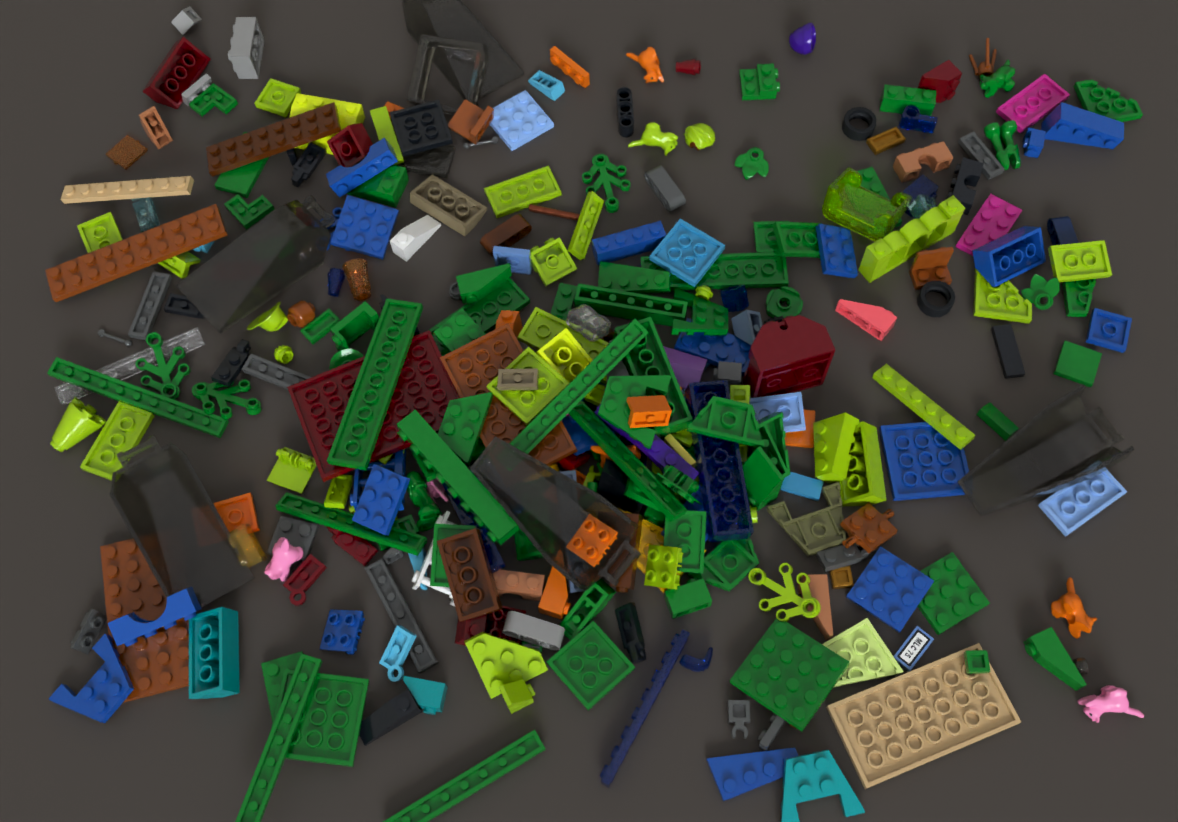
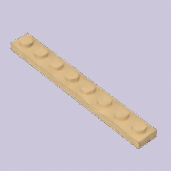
(127, 189)

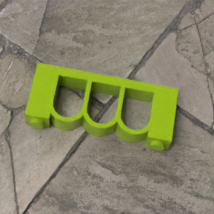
(910, 239)

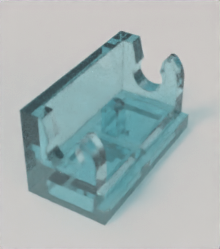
(145, 213)

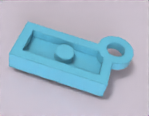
(397, 651)

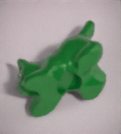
(999, 79)

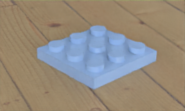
(520, 120)

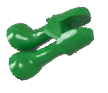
(993, 132)
(418, 494)

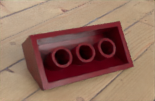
(176, 73)

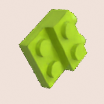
(552, 261)

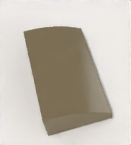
(447, 204)

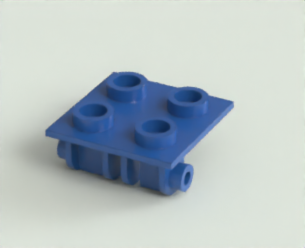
(342, 631)

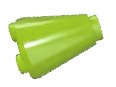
(75, 425)

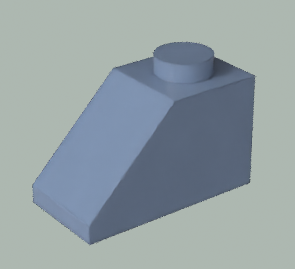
(747, 325)

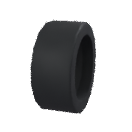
(859, 113)
(942, 288)

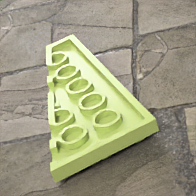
(865, 652)

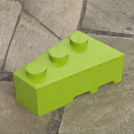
(832, 446)

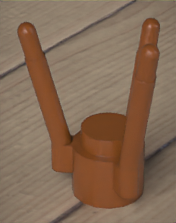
(985, 67)

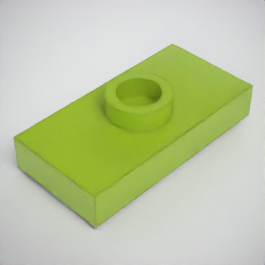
(338, 492)

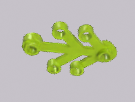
(788, 593)

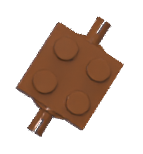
(868, 528)

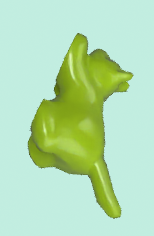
(655, 137)

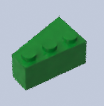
(774, 437)

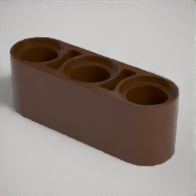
(506, 233)

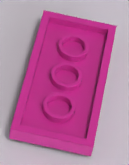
(1033, 103)
(990, 223)

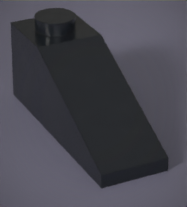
(389, 717)

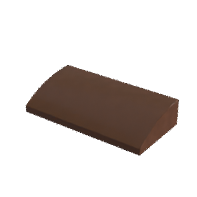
(469, 575)

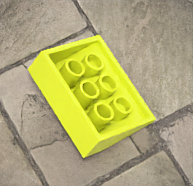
(348, 114)

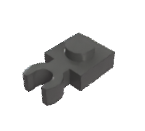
(739, 714)

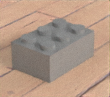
(246, 48)

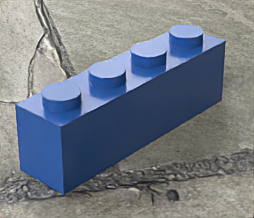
(628, 242)

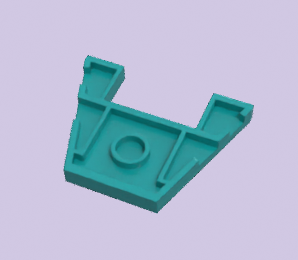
(812, 778)

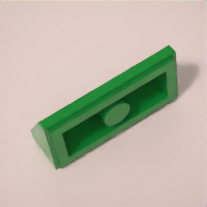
(997, 421)

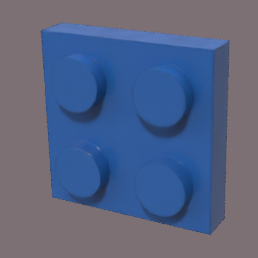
(1108, 330)

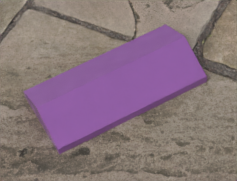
(685, 366)

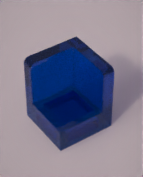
(735, 298)

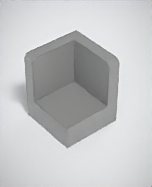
(186, 19)

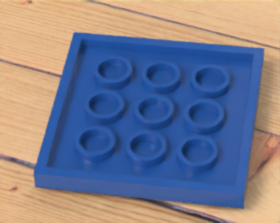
(921, 462)

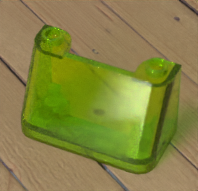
(862, 209)

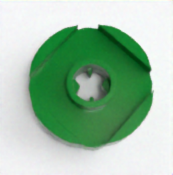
(786, 294)

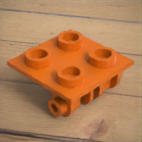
(592, 540)

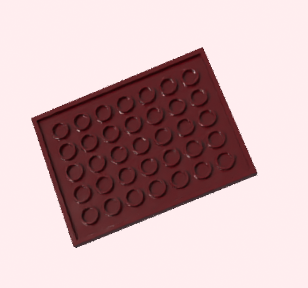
(420, 387)

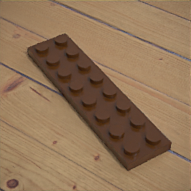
(273, 139)

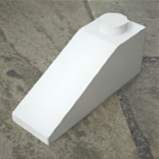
(413, 236)

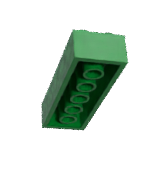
(651, 359)

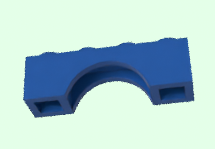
(380, 157)
(130, 627)

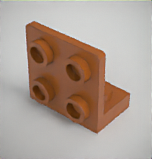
(471, 121)
(931, 266)

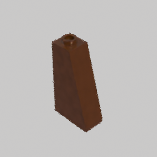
(627, 580)

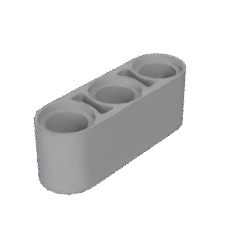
(533, 630)

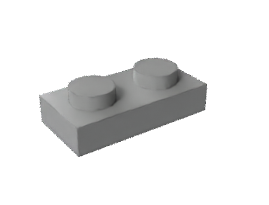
(196, 89)

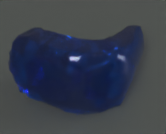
(697, 664)

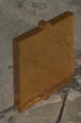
(126, 152)

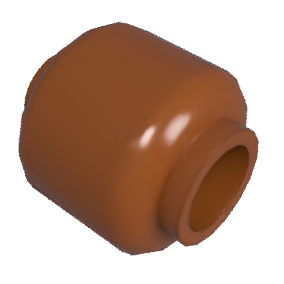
(301, 314)

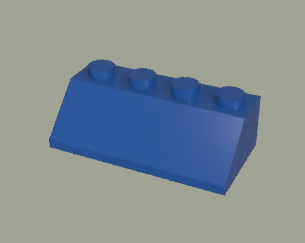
(1010, 255)

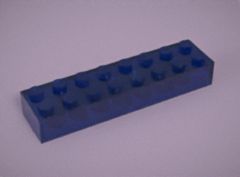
(719, 472)

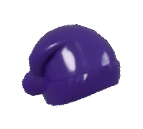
(803, 39)

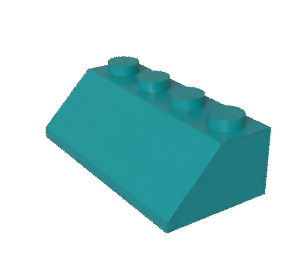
(214, 654)

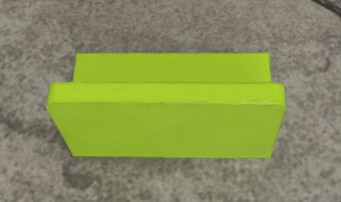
(180, 264)

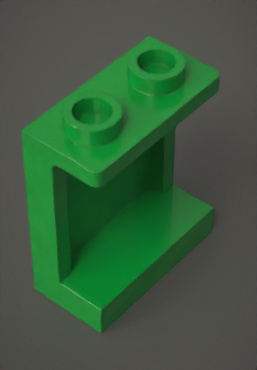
(354, 326)

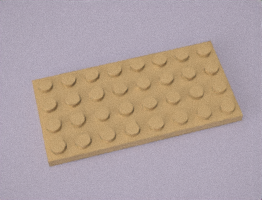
(920, 717)

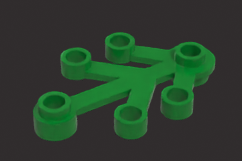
(606, 179)
(163, 369)
(204, 390)

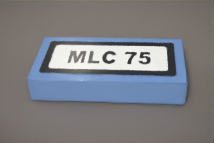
(913, 648)

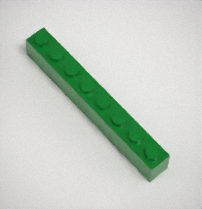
(457, 477)

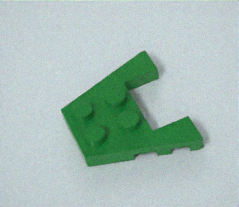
(705, 316)
(614, 404)

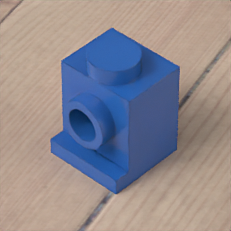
(1033, 142)

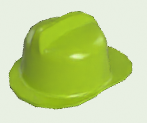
(270, 320)

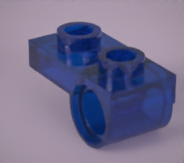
(913, 120)

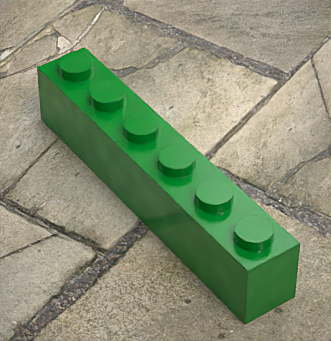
(630, 304)

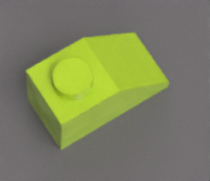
(517, 695)

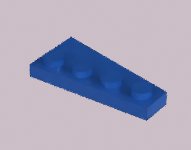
(748, 771)

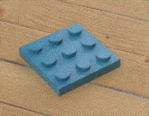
(687, 252)

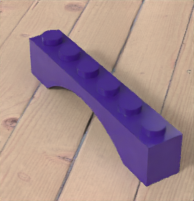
(659, 453)

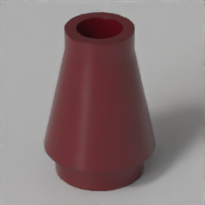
(689, 66)

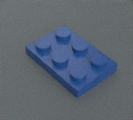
(836, 251)
(381, 499)

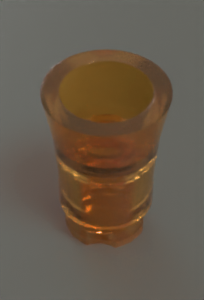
(358, 279)

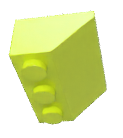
(565, 355)

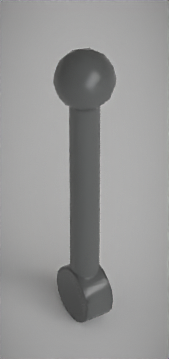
(494, 140)
(102, 333)

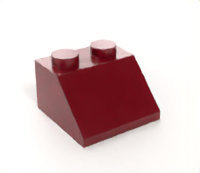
(942, 79)
(350, 145)

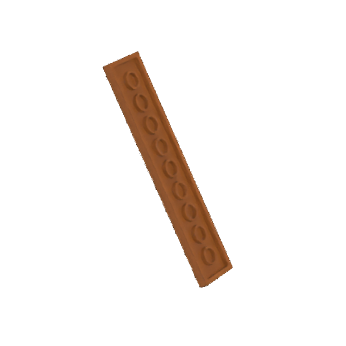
(135, 253)

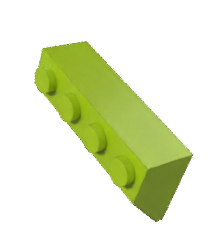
(865, 473)

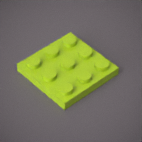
(529, 403)

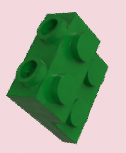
(759, 82)

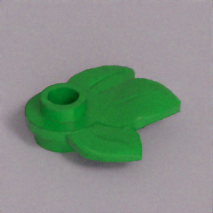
(752, 165)
(1041, 288)

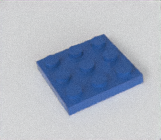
(364, 227)
(890, 589)

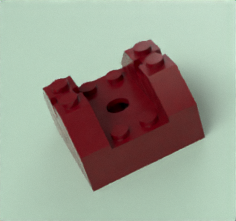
(788, 357)

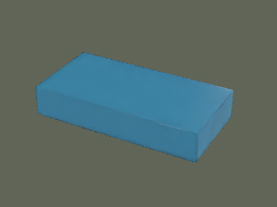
(802, 486)

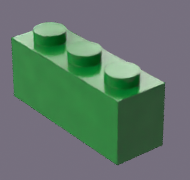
(896, 98)

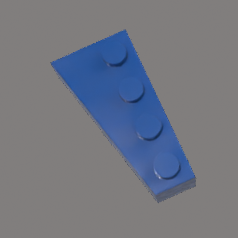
(1082, 127)

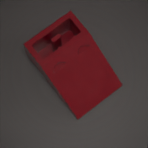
(489, 623)

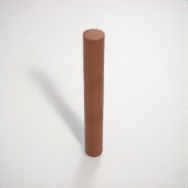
(554, 212)

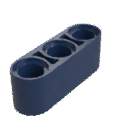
(1061, 231)

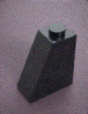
(613, 486)

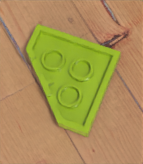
(1000, 301)
(503, 661)

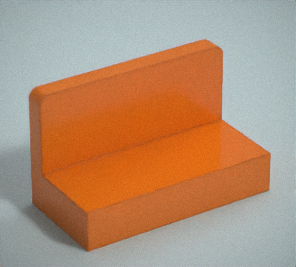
(648, 411)

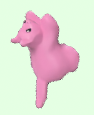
(283, 557)
(1110, 700)

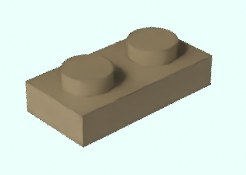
(518, 379)

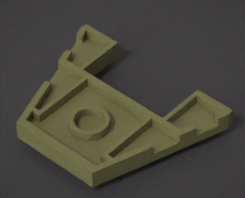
(817, 529)

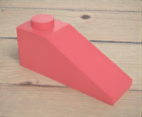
(870, 318)

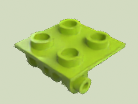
(292, 470)
(662, 566)

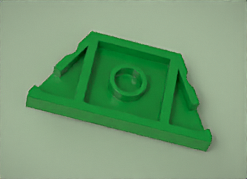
(728, 421)
(464, 424)
(728, 564)

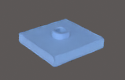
(518, 258)

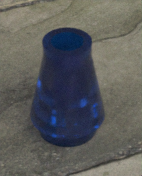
(335, 281)

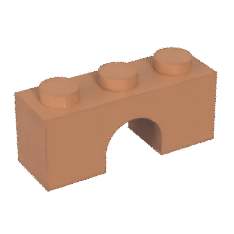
(935, 156)
(527, 585)

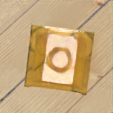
(247, 546)

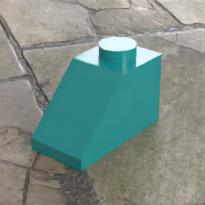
(427, 693)

